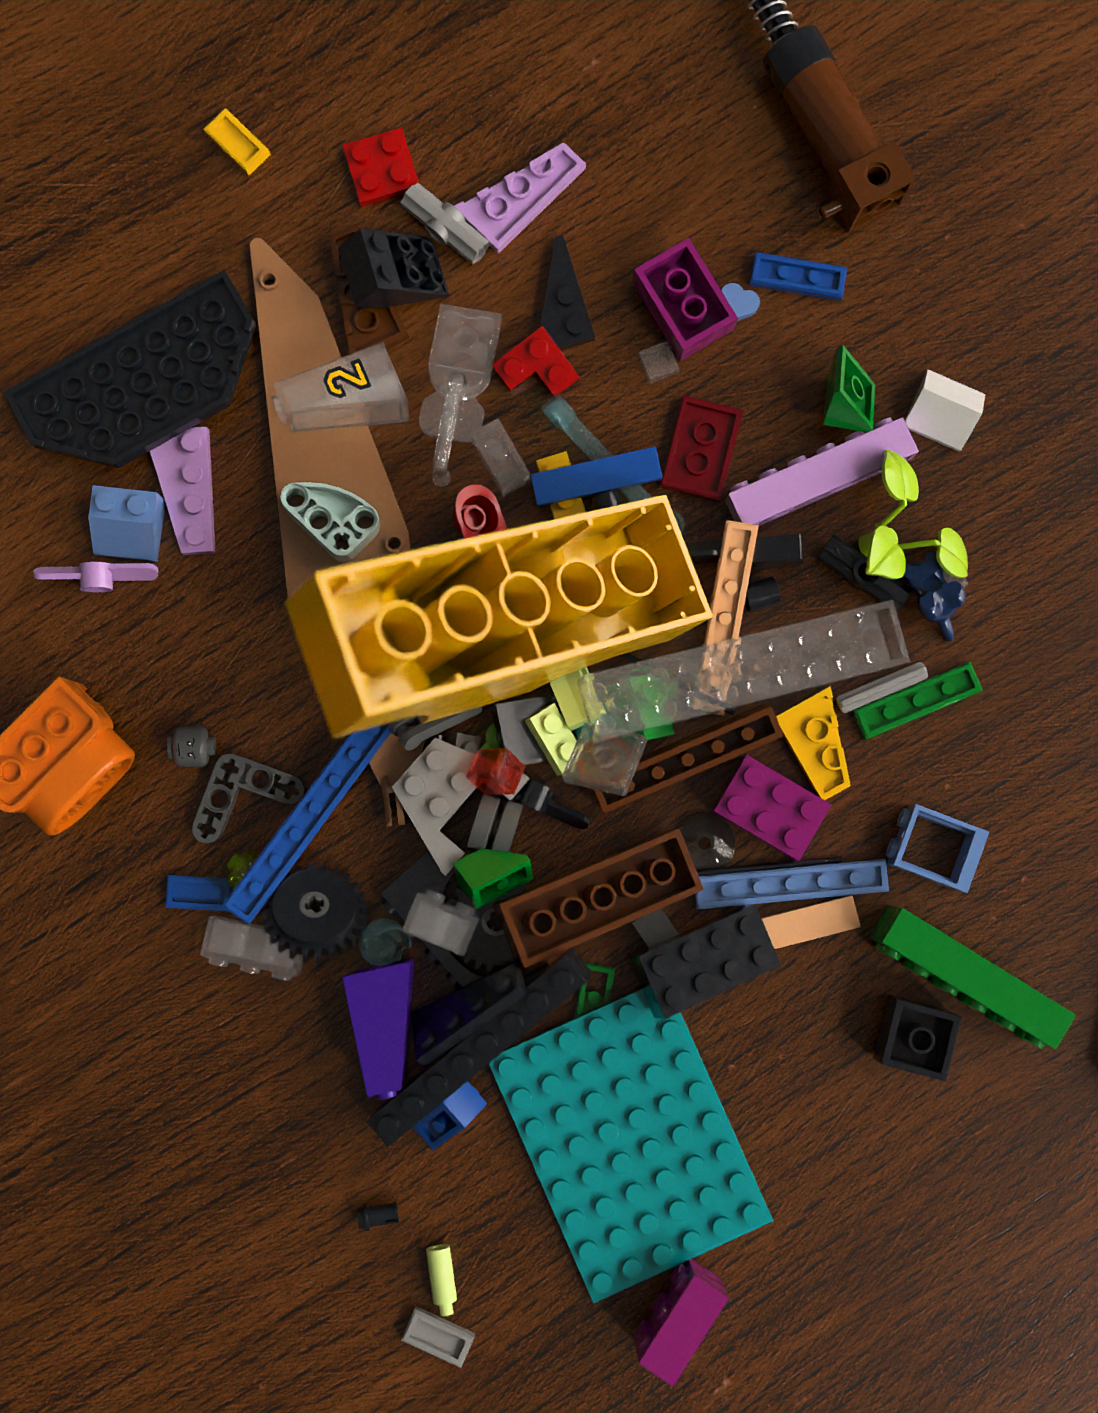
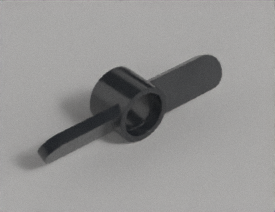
(539, 798)

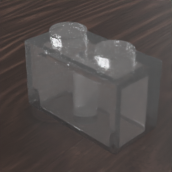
(500, 457)
(441, 922)

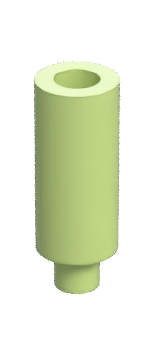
(441, 1277)

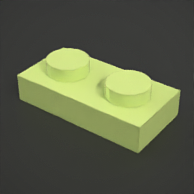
(552, 736)

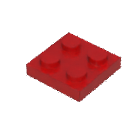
(380, 167)

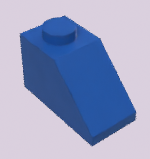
(450, 1116)

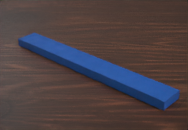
(304, 822)

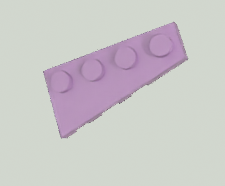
(516, 201)
(186, 484)

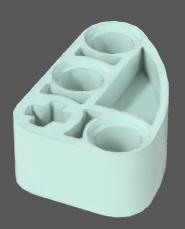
(341, 510)

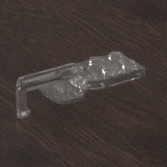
(460, 351)

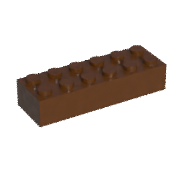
(597, 897)

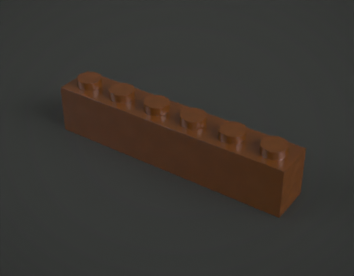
(696, 754)

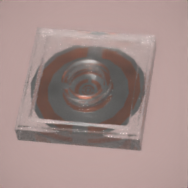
(604, 765)

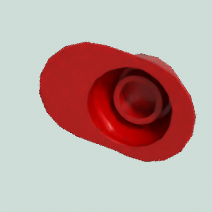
(477, 512)

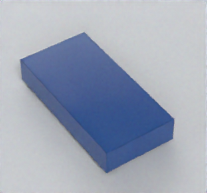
(197, 892)

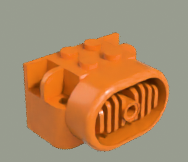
(60, 757)

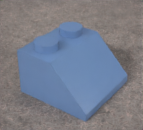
(126, 523)

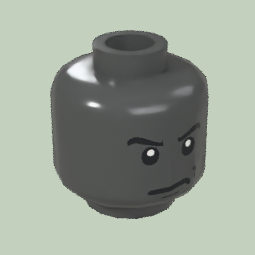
(190, 746)

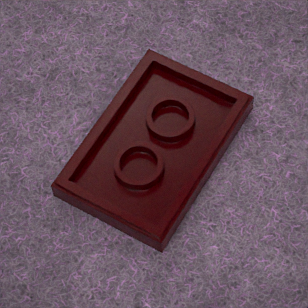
(701, 448)

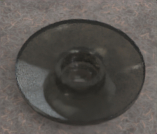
(716, 831)

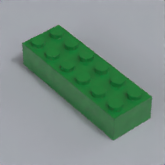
(977, 980)

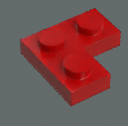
(539, 355)

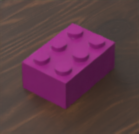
(684, 299)
(770, 808)
(679, 1320)

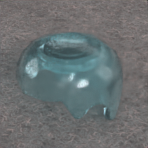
(383, 942)

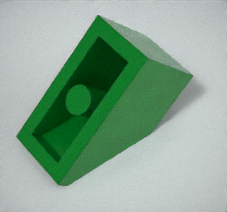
(491, 874)

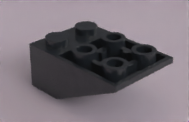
(391, 269)

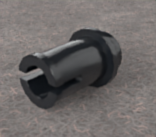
(377, 1215)

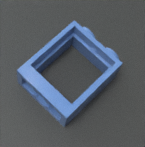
(968, 856)

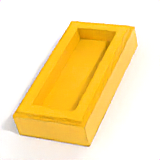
(237, 141)

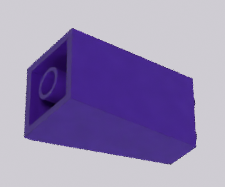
(381, 1022)

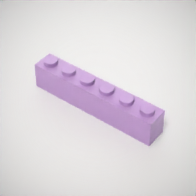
(820, 475)

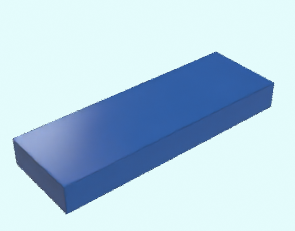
(798, 276)

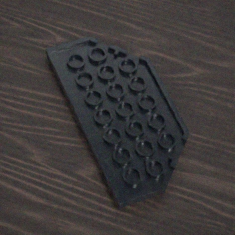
(141, 379)

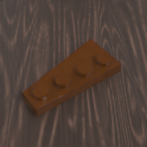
(363, 324)

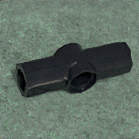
(846, 560)

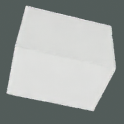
(945, 410)

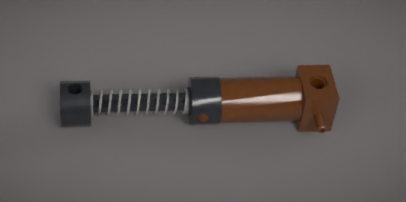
(863, 172)

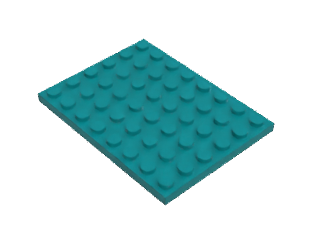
(629, 1142)

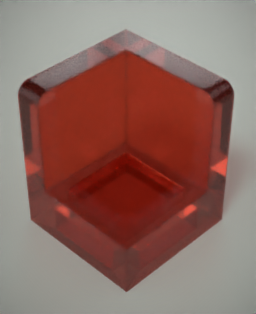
(496, 771)

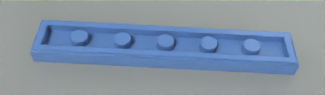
(792, 884)

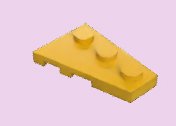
(815, 742)

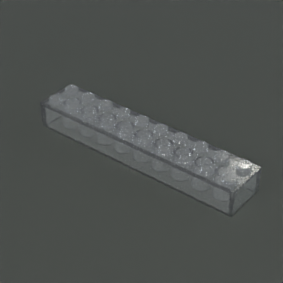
(742, 671)

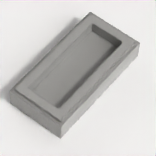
(438, 1336)

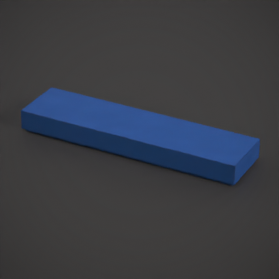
(596, 476)

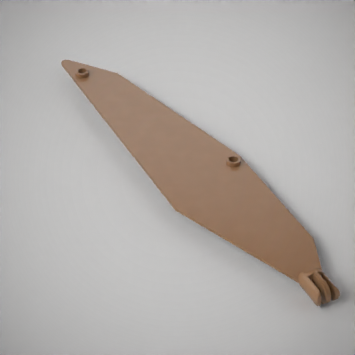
(294, 340)

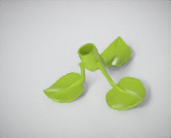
(881, 545)

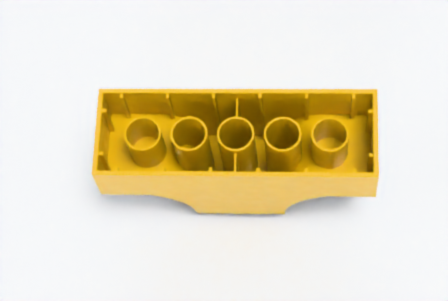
(493, 614)

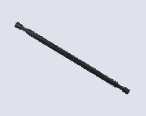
(748, 868)

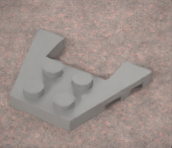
(433, 793)

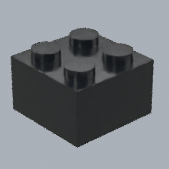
(917, 1038)

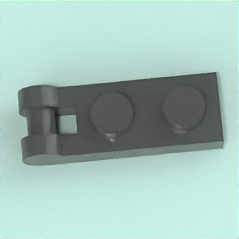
(412, 737)

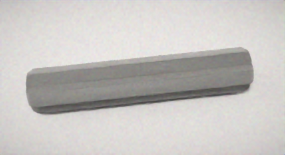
(882, 687)

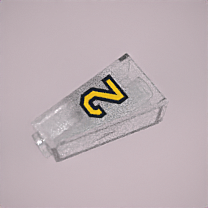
(343, 393)

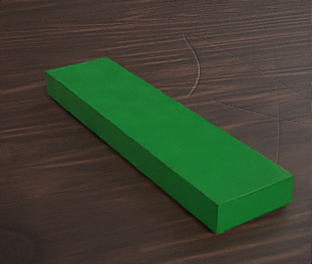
(917, 701)

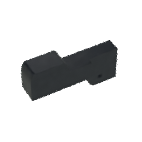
(768, 551)

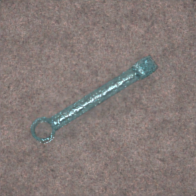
(565, 419)

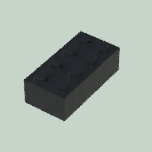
(704, 961)

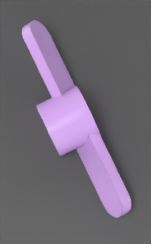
(99, 575)

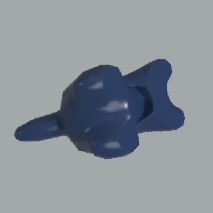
(935, 596)

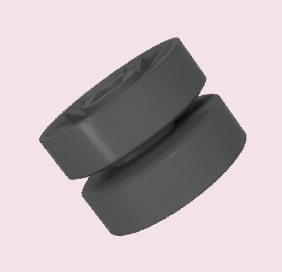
(493, 825)

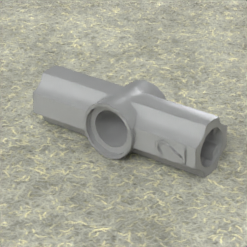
(445, 223)

